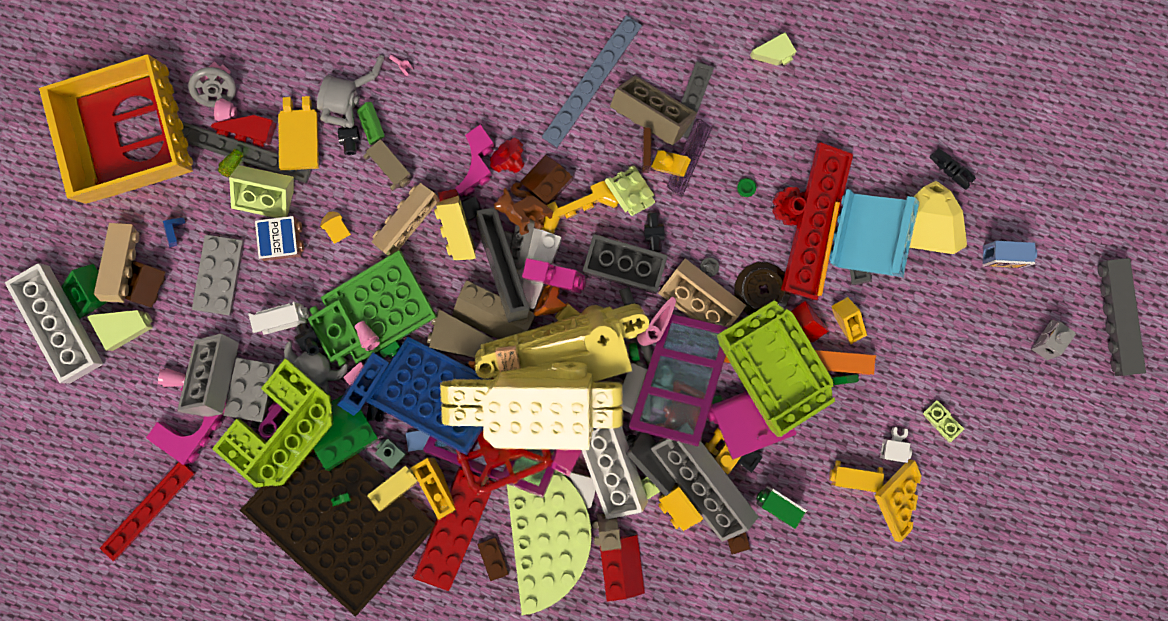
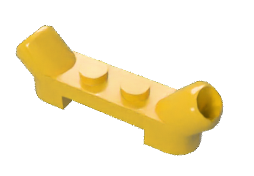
(600, 193)

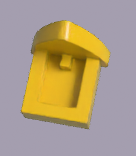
(334, 226)

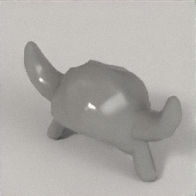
(315, 367)

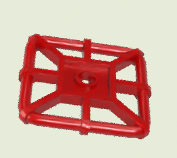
(496, 457)

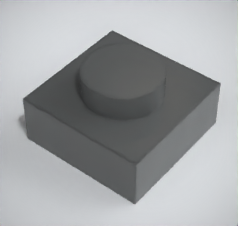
(860, 277)

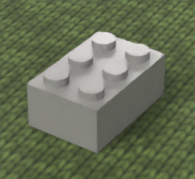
(245, 395)

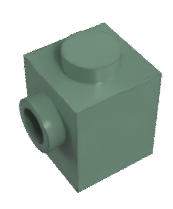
(390, 452)

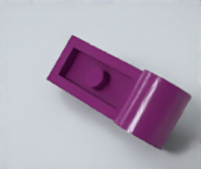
(272, 418)

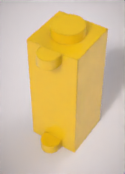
(856, 478)

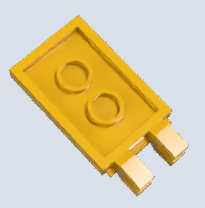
(298, 136)

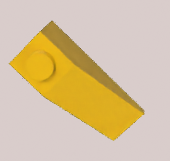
(434, 486)

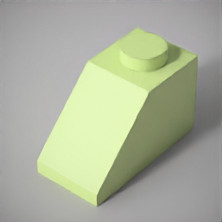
(775, 51)

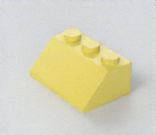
(455, 229)

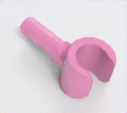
(402, 64)

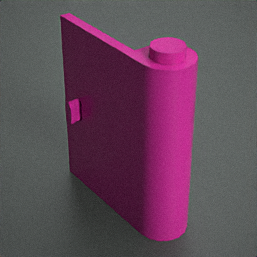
(742, 424)

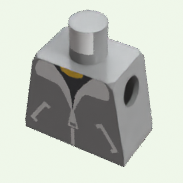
(1054, 337)

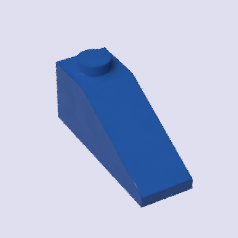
(363, 384)

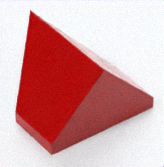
(809, 321)

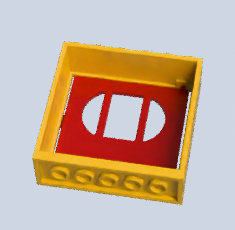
(87, 134)

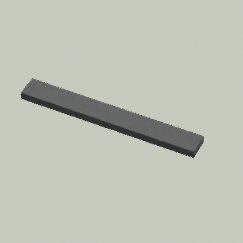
(251, 154)

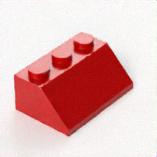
(623, 570)

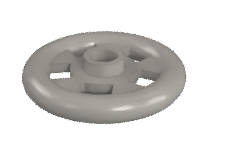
(211, 73)

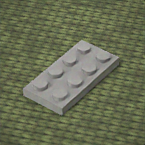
(217, 275)

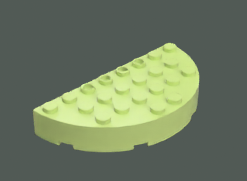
(548, 542)

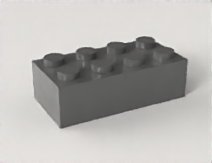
(624, 264)

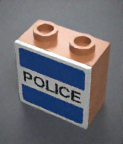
(279, 238)

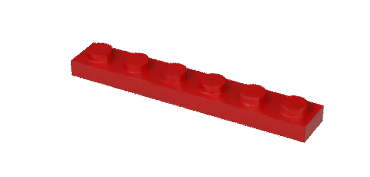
(147, 511)

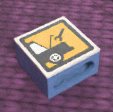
(1009, 254)

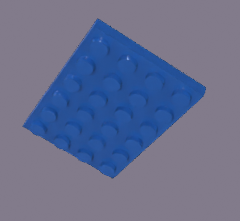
(413, 394)

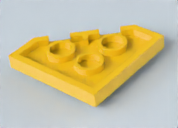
(898, 499)

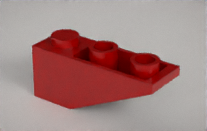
(257, 128)

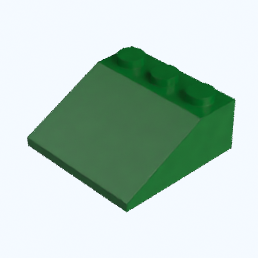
(345, 437)

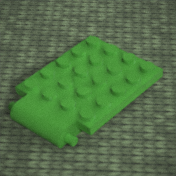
(383, 297)

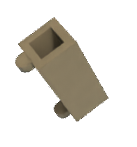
(389, 164)
(608, 533)

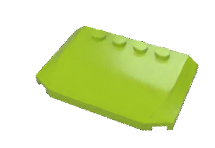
(778, 367)

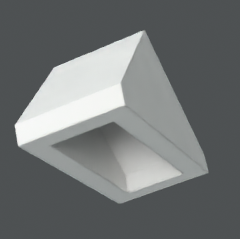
(584, 486)

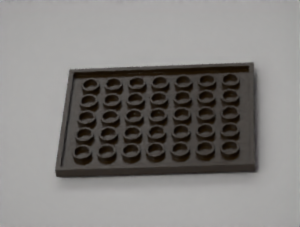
(343, 546)

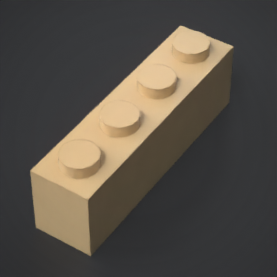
(116, 263)

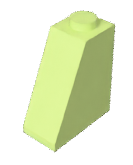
(120, 327)

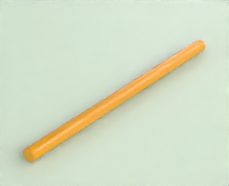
(828, 249)

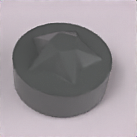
(709, 266)

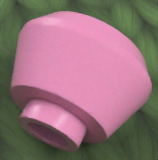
(224, 110)

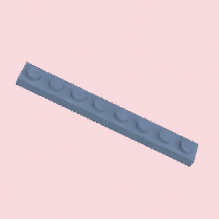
(591, 81)

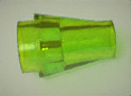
(230, 163)

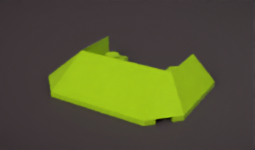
(308, 421)

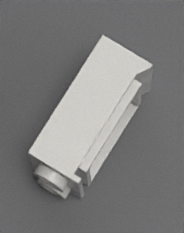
(279, 318)

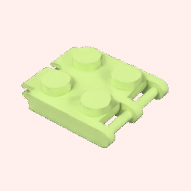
(631, 191)

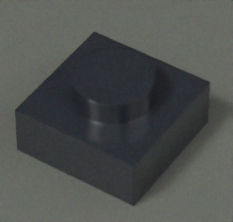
(750, 461)

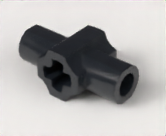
(348, 138)
(654, 232)
(307, 339)

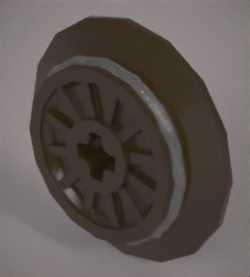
(760, 274)

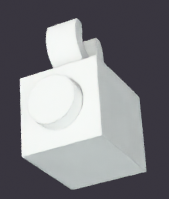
(895, 449)

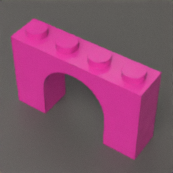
(184, 447)

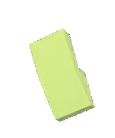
(943, 422)

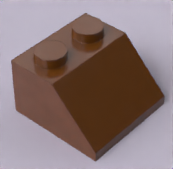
(547, 180)
(144, 284)

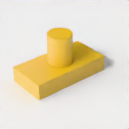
(671, 163)

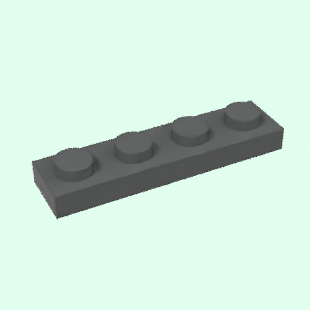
(696, 89)

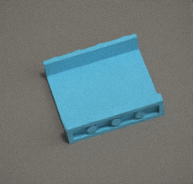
(874, 234)

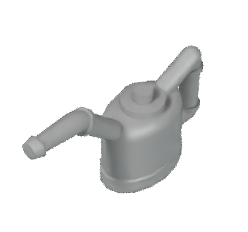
(341, 96)

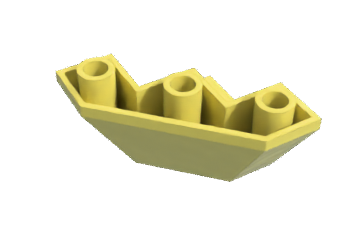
(938, 221)

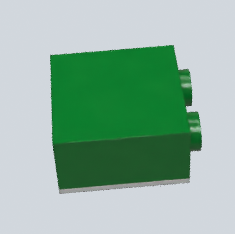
(780, 507)

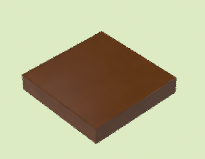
(646, 150)

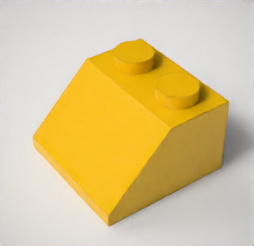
(680, 508)

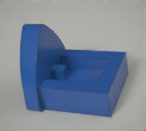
(169, 231)

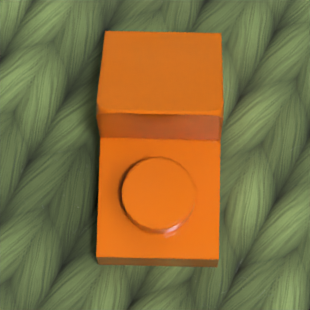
(548, 302)

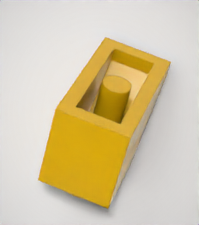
(849, 320)

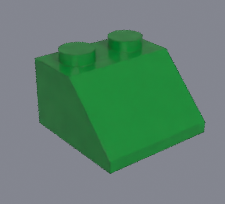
(80, 290)

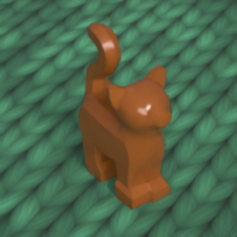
(523, 210)

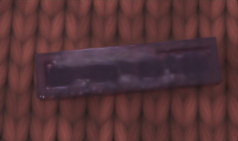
(693, 150)

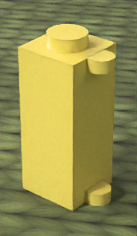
(393, 488)

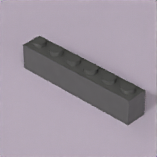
(502, 265)
(1122, 317)

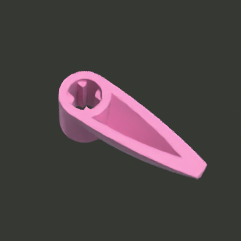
(657, 324)

